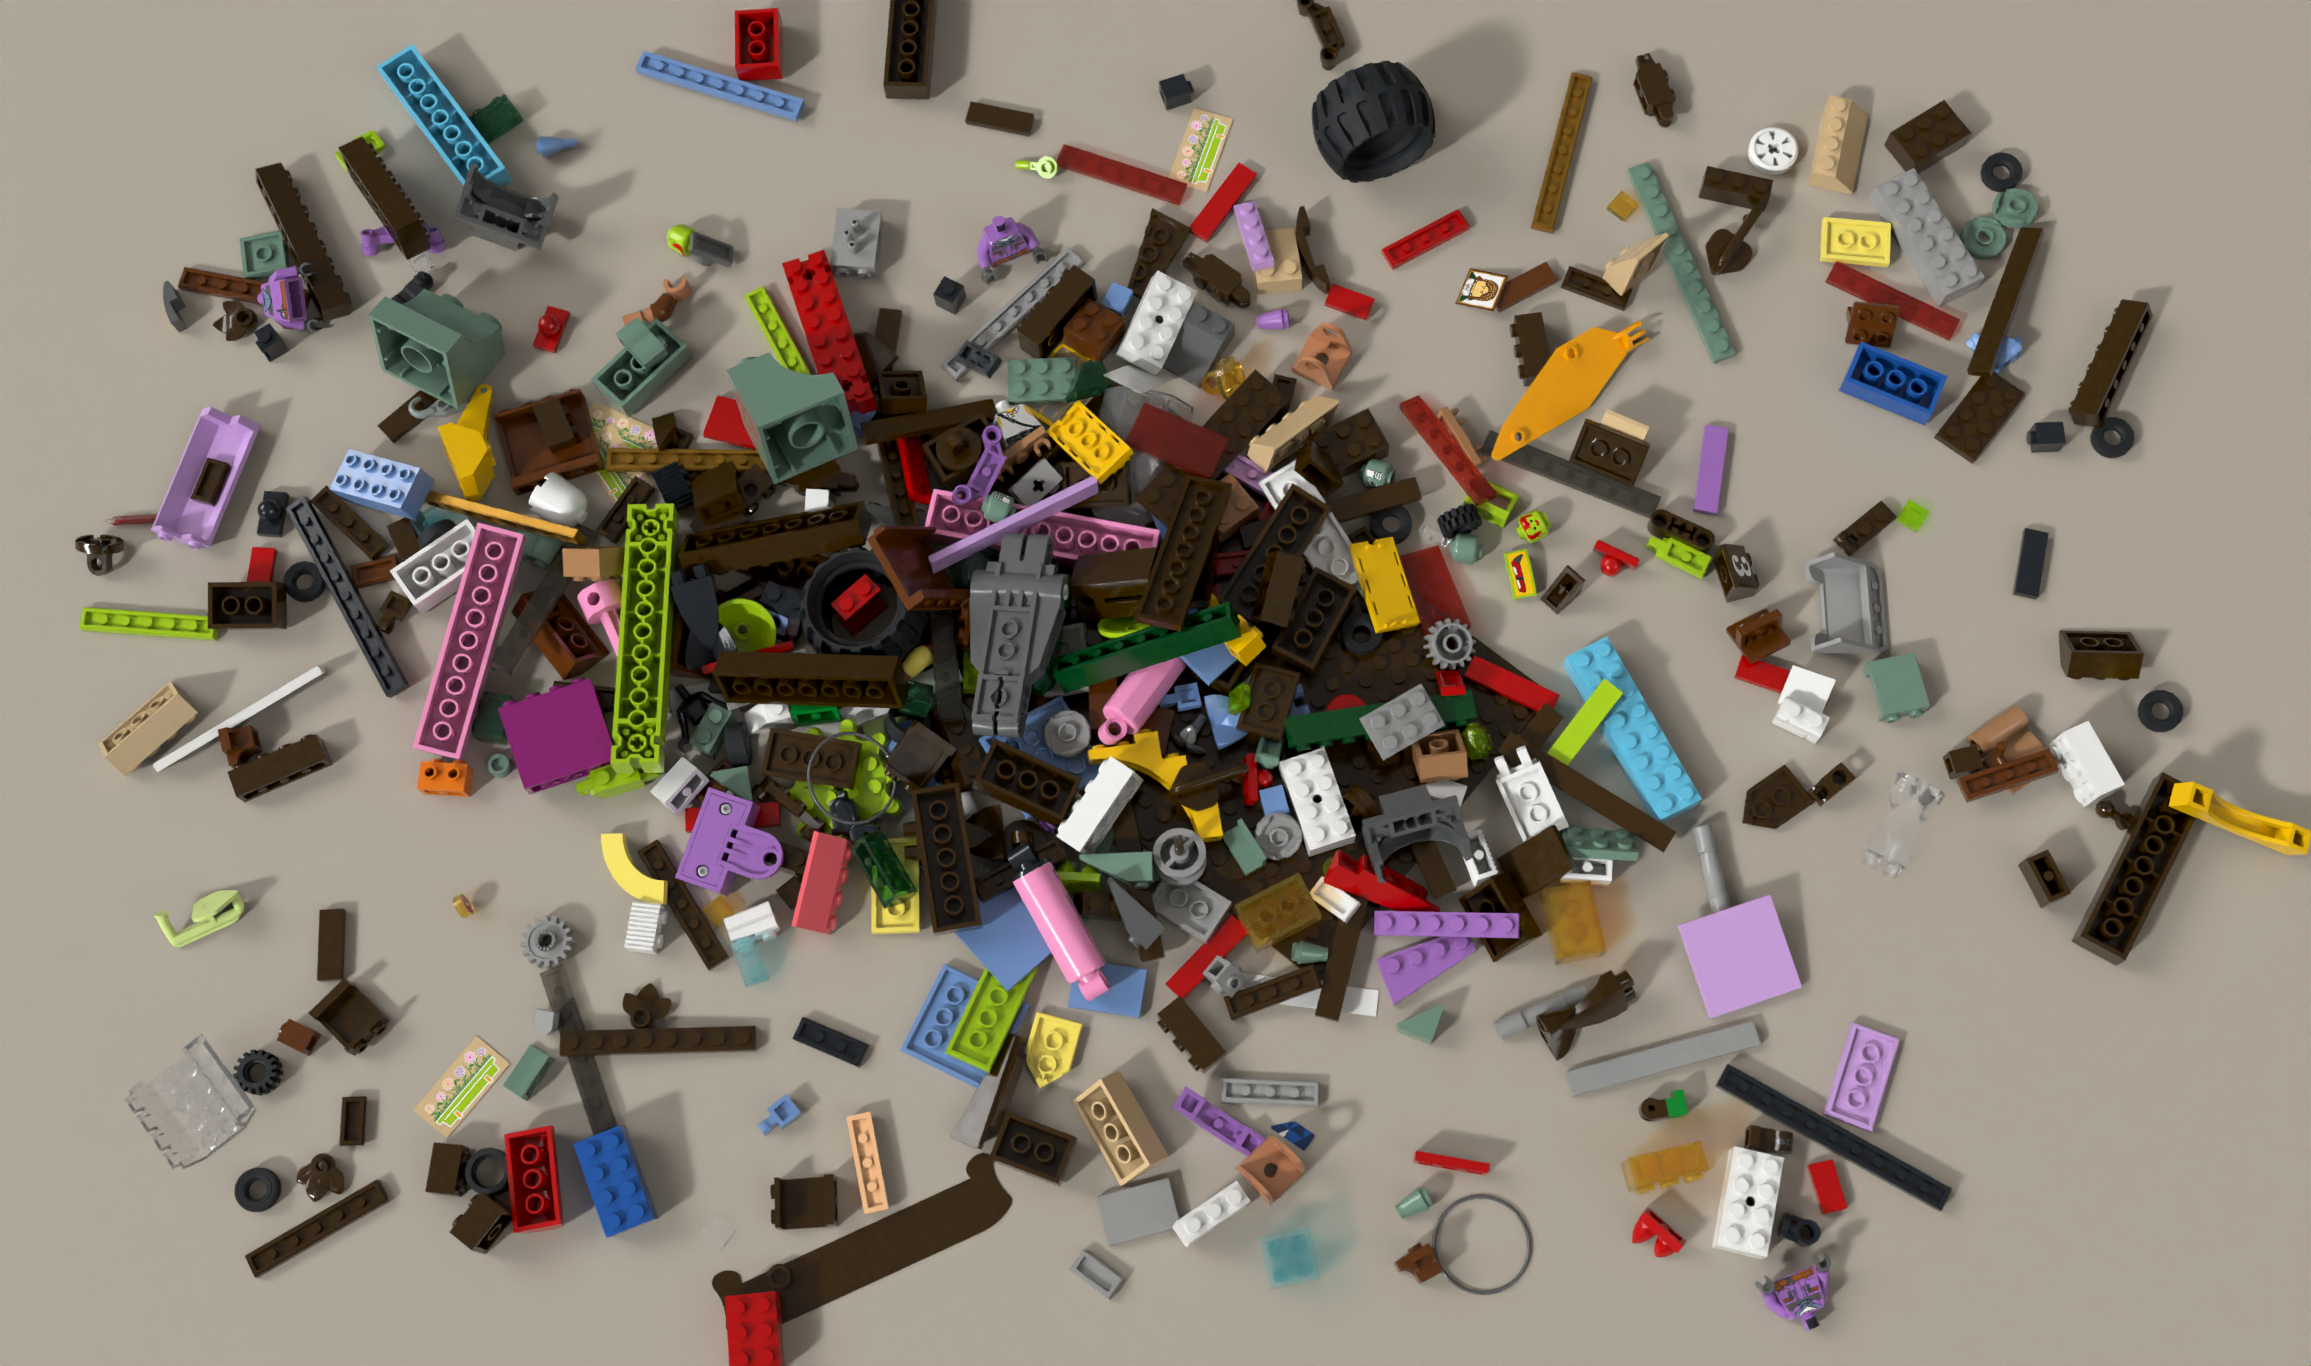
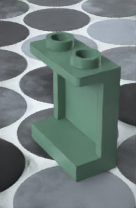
(1897, 687)

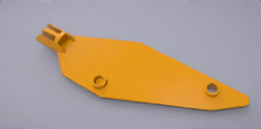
(1566, 385)

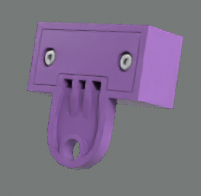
(727, 845)

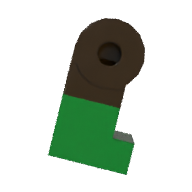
(1656, 1110)

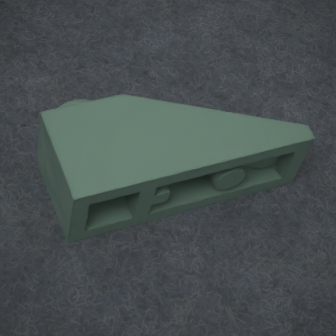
(1131, 867)

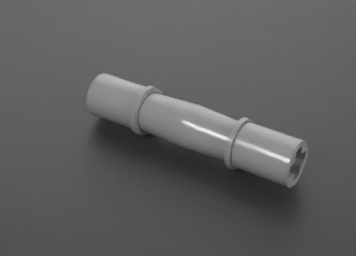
(1711, 868)
(1522, 1020)

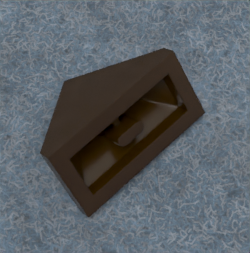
(1563, 590)

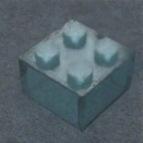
(1289, 1260)

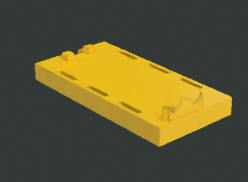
(1090, 442)
(1384, 585)

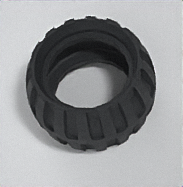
(1373, 121)
(829, 583)

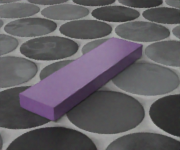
(1710, 470)

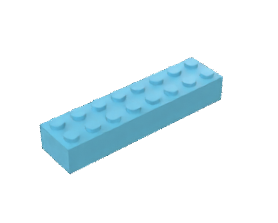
(440, 117)
(1634, 734)

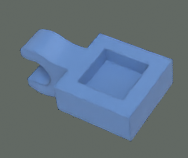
(1184, 696)
(782, 1113)

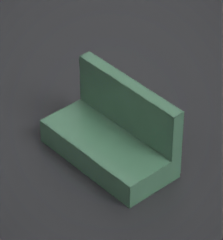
(1244, 848)
(528, 1072)

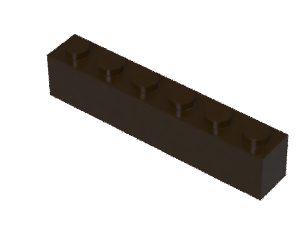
(2110, 363)

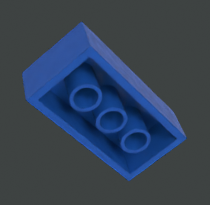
(1893, 383)
(615, 1181)

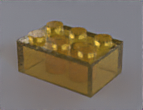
(1277, 912)
(1572, 922)
(1665, 1168)

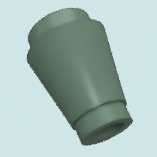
(1308, 952)
(1414, 1203)

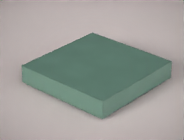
(263, 255)

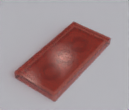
(1177, 441)
(1432, 588)

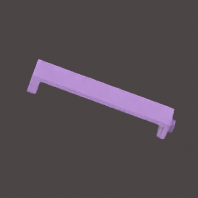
(213, 437)

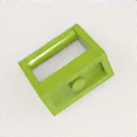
(1493, 513)

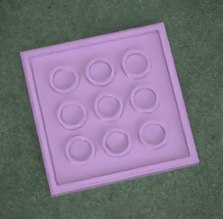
(1739, 956)

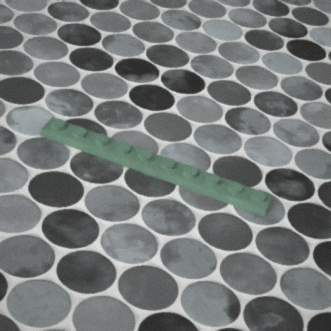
(1681, 263)

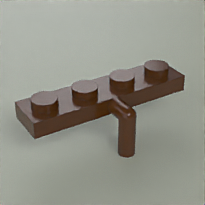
(2007, 774)

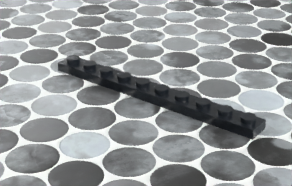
(347, 597)
(1833, 1137)

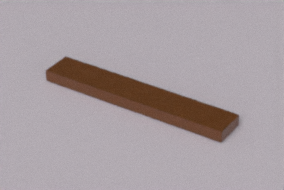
(224, 286)

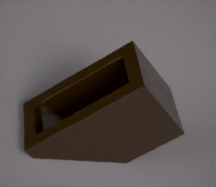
(1318, 469)

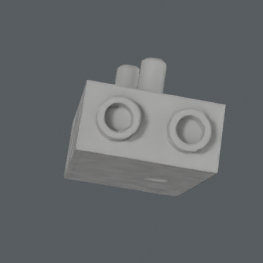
(857, 243)

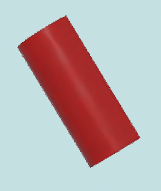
(534, 1180)

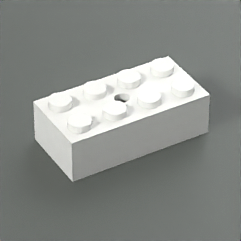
(1150, 342)
(437, 568)
(1099, 807)
(1323, 823)
(1745, 1227)

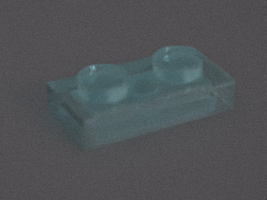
(750, 960)

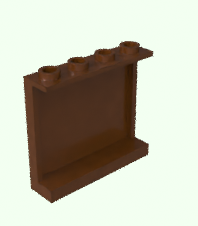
(528, 451)
(904, 558)

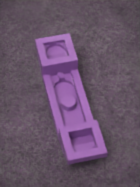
(1217, 1122)

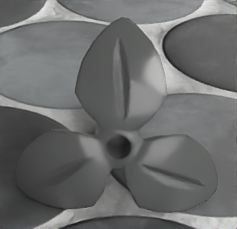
(1188, 736)

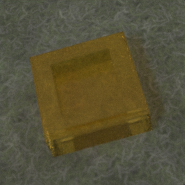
(1622, 206)
(718, 910)

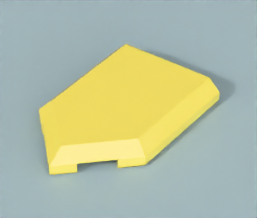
(1051, 1047)

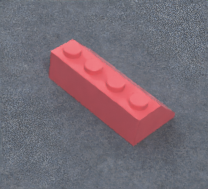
(822, 883)

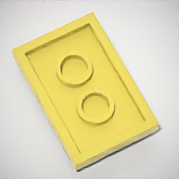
(1855, 242)

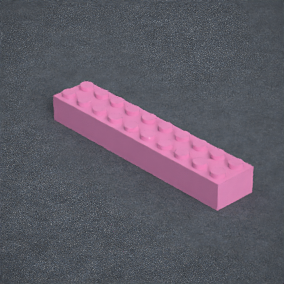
(1071, 533)
(470, 642)

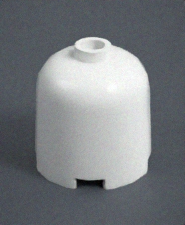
(559, 501)

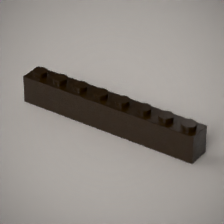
(302, 241)

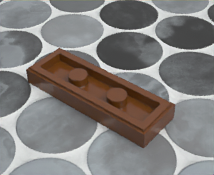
(1526, 286)

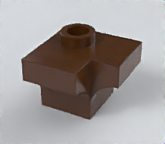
(239, 744)
(1419, 1262)

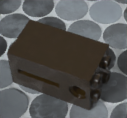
(1111, 582)

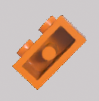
(445, 778)

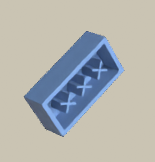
(382, 484)

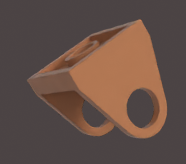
(1325, 344)
(1287, 1165)

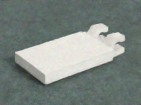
(1529, 795)

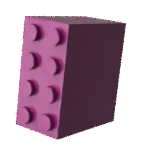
(557, 735)

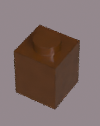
(298, 1037)

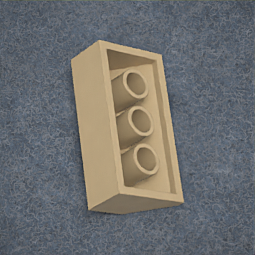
(1838, 145)
(1292, 432)
(147, 729)
(1120, 1128)

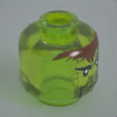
(1477, 741)

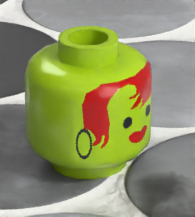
(679, 238)
(1533, 526)

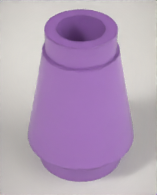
(1275, 319)

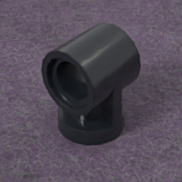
(1790, 1228)

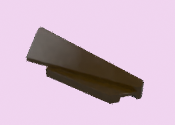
(993, 1094)

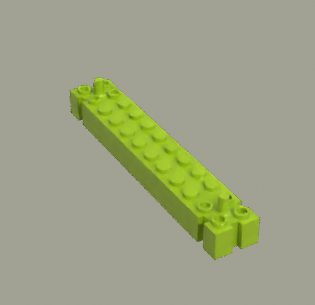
(645, 639)

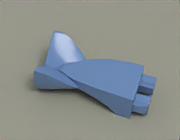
(1224, 723)

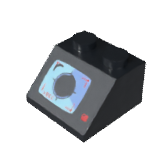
(785, 610)

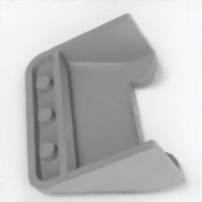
(1849, 605)

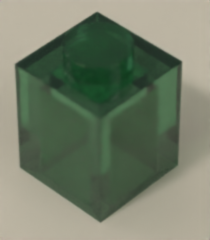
(919, 699)

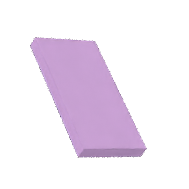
(1861, 1077)

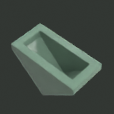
(734, 780)
(1422, 1025)

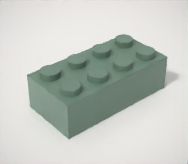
(629, 384)

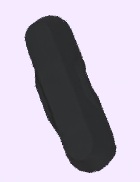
(414, 287)

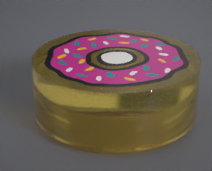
(463, 906)

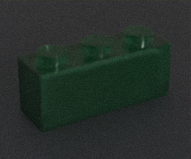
(883, 869)

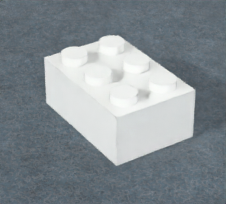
(2085, 764)

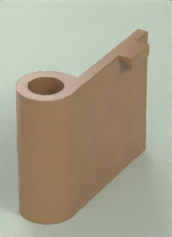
(2011, 729)

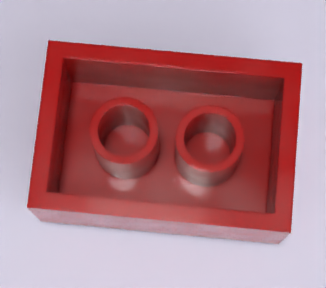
(758, 44)
(755, 1329)

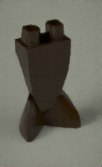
(984, 835)
(1601, 1004)

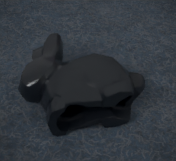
(849, 810)

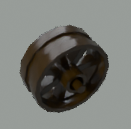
(1360, 804)

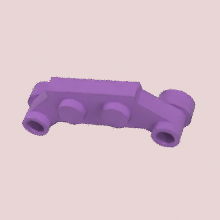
(372, 239)
(985, 470)

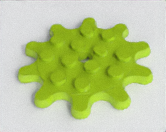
(870, 786)

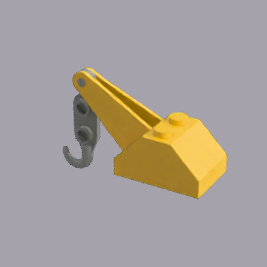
(466, 441)

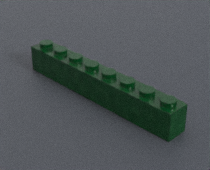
(1146, 648)
(1345, 726)

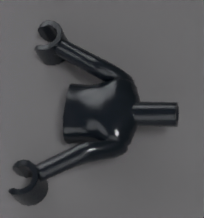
(693, 708)

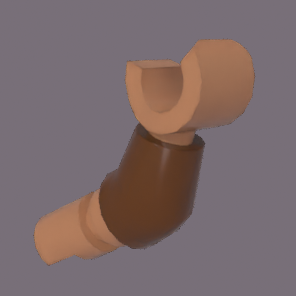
(664, 305)

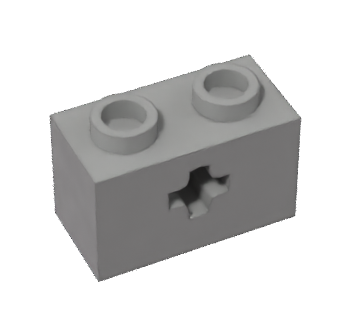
(1042, 473)

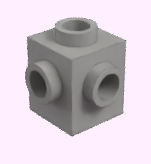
(1224, 976)

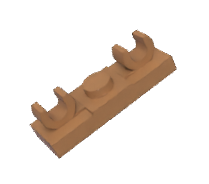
(1462, 438)
(1020, 451)

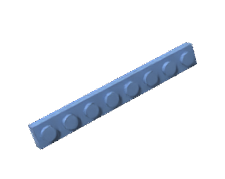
(720, 86)

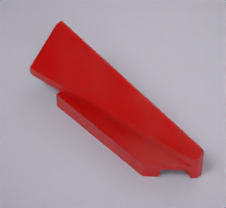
(1360, 879)

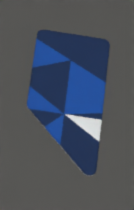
(1295, 1134)

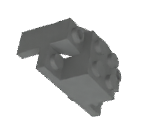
(503, 214)
(1411, 818)

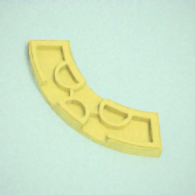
(627, 874)

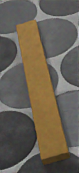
(1561, 153)
(696, 460)
(505, 518)

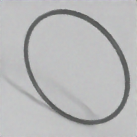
(812, 792)
(1525, 1229)

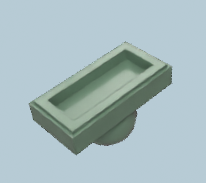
(1269, 752)

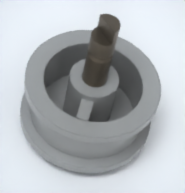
(1179, 857)

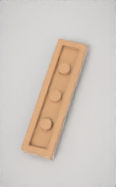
(868, 1163)

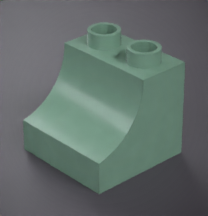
(436, 344)
(791, 415)

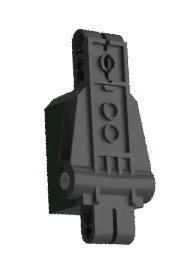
(1015, 631)

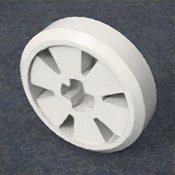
(1779, 161)

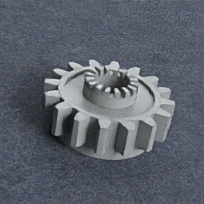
(1461, 640)
(539, 933)

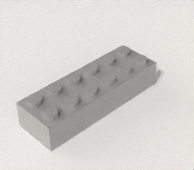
(1926, 237)

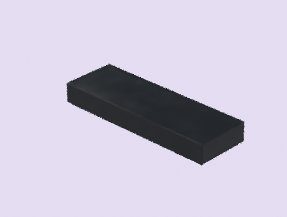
(2030, 563)
(830, 1042)

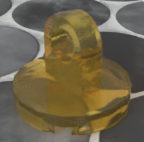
(1228, 377)

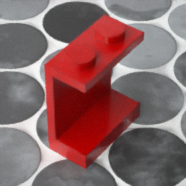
(858, 605)

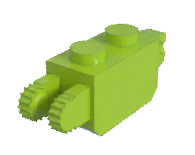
(606, 783)

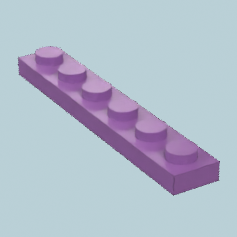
(1447, 924)

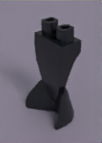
(700, 610)

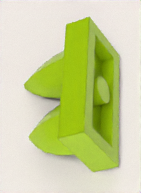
(1075, 882)

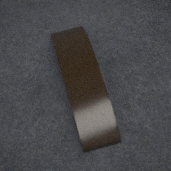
(1316, 273)

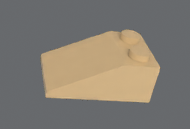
(1634, 263)
(1286, 272)

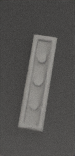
(1270, 1092)

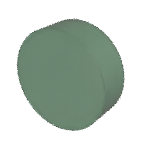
(499, 765)

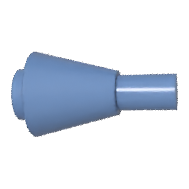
(549, 145)

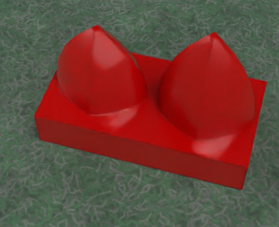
(1650, 1225)

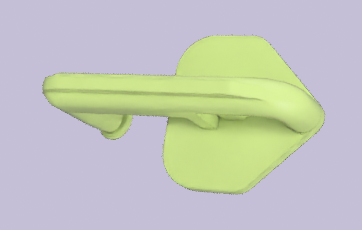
(204, 911)

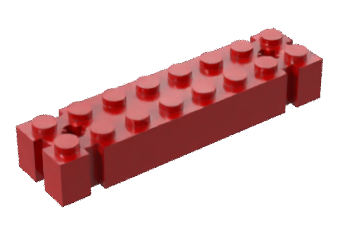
(829, 328)

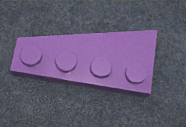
(1416, 966)

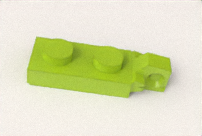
(1680, 556)

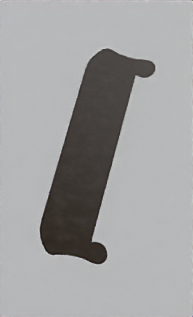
(884, 1245)

